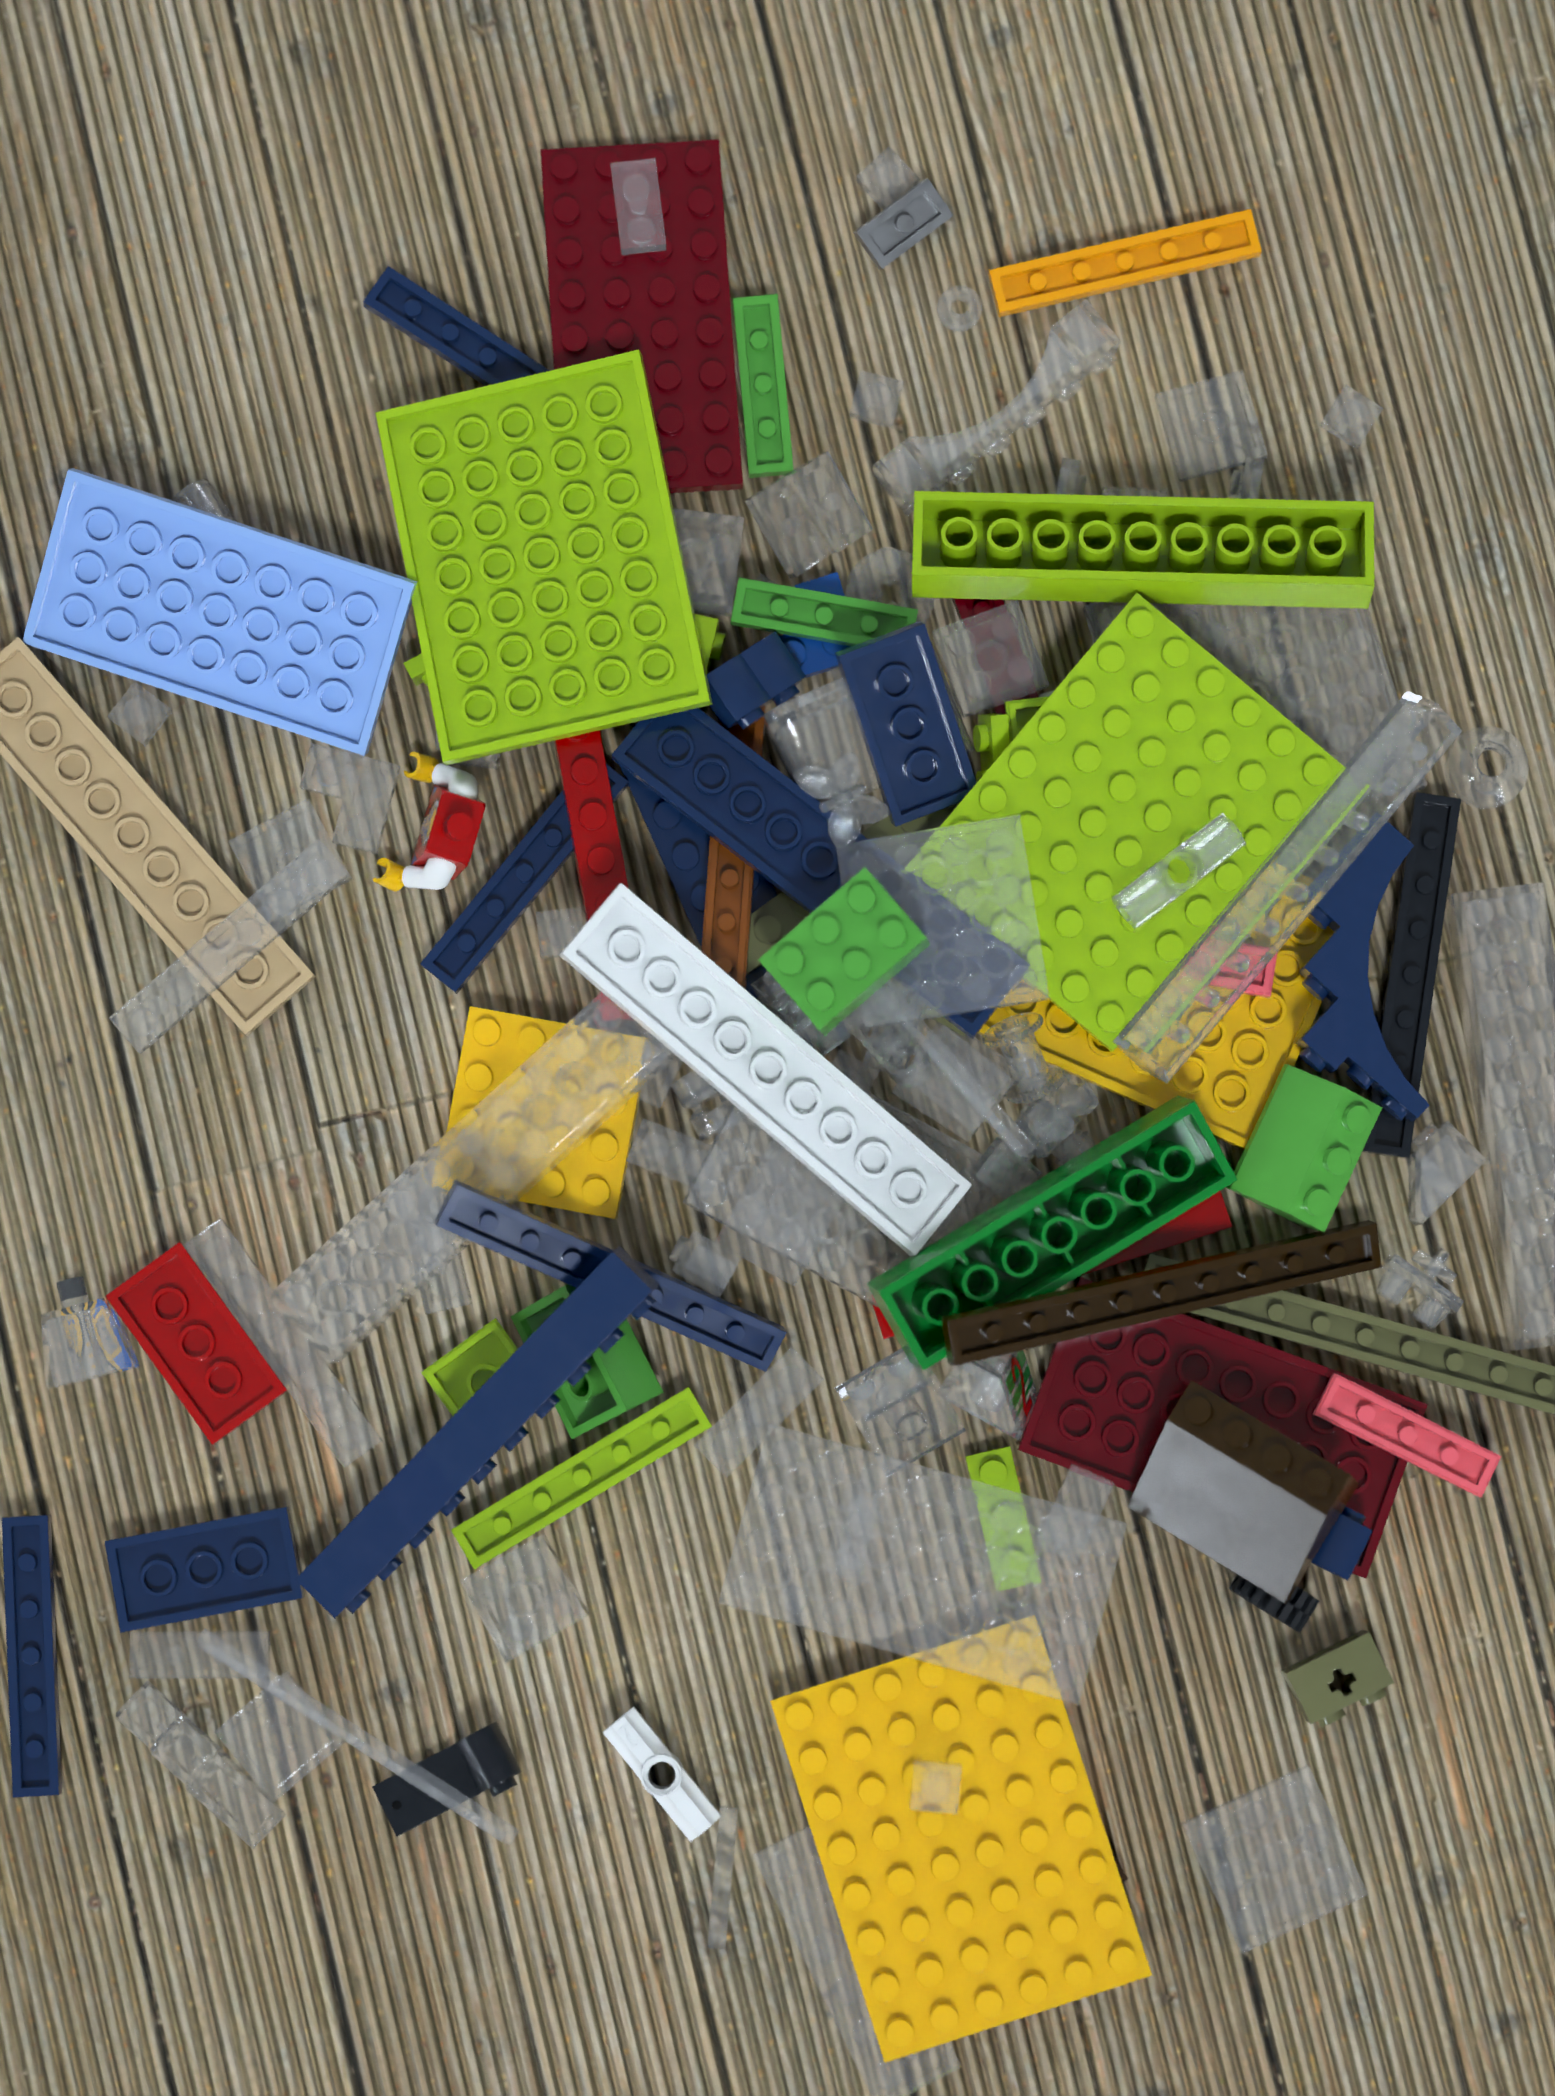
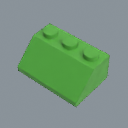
(1304, 1148)
(613, 1384)

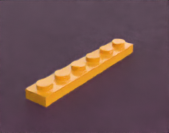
(1124, 263)

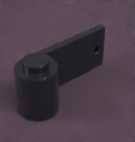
(470, 1766)

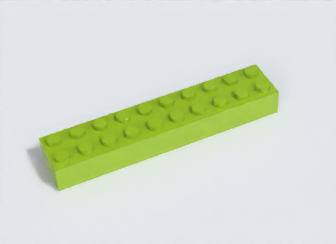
(1143, 545)

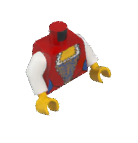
(446, 831)

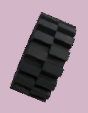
(1293, 1613)

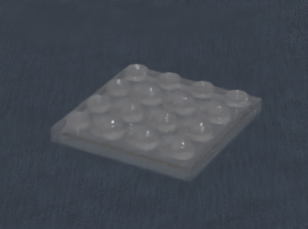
(973, 904)

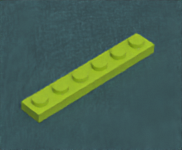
(581, 1478)

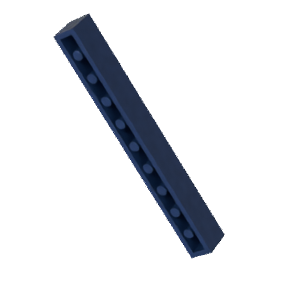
(478, 1431)

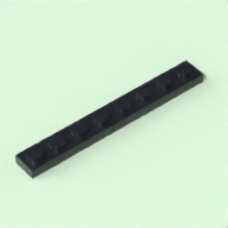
(1415, 956)

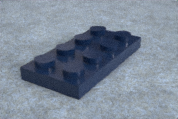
(907, 722)
(204, 1569)

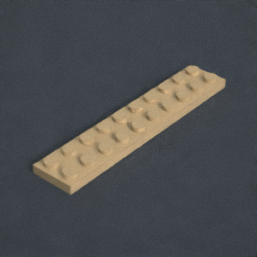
(131, 832)

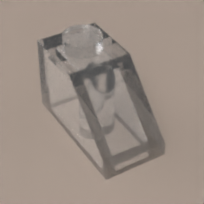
(1438, 1168)

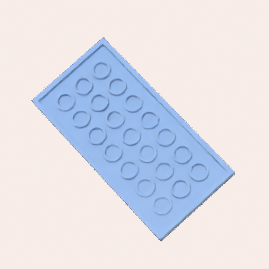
(218, 611)

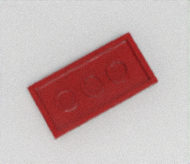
(196, 1343)

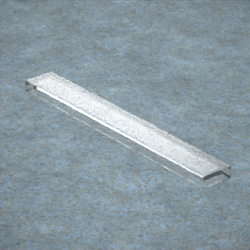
(357, 1737)

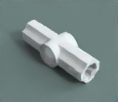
(681, 1798)

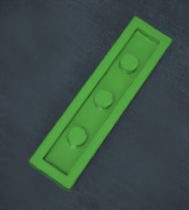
(763, 385)
(815, 613)

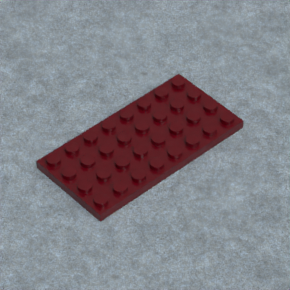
(654, 302)
(1116, 1389)

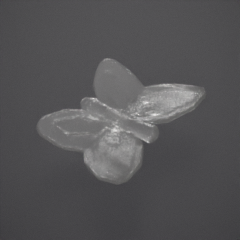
(844, 795)

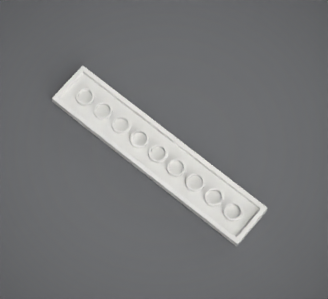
(765, 1069)

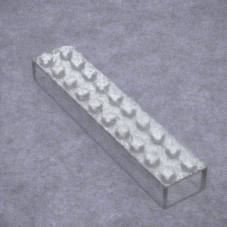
(1508, 1028)
(496, 1148)

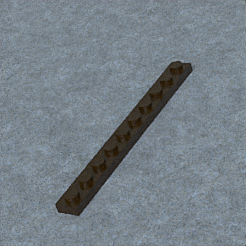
(1160, 1292)

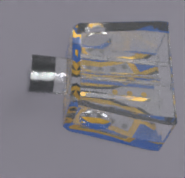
(83, 1338)

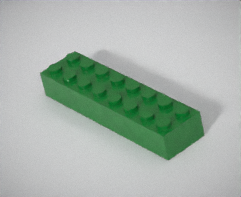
(1056, 1226)

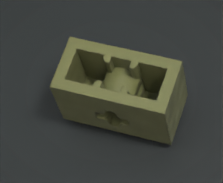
(1352, 1656)

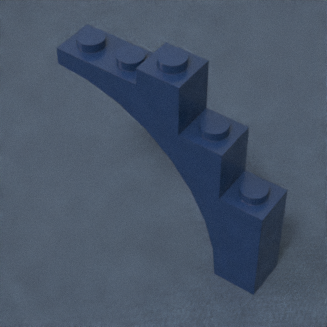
(1340, 972)

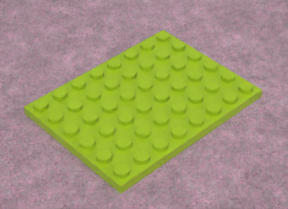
(543, 558)
(1118, 774)

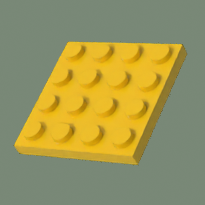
(595, 1171)

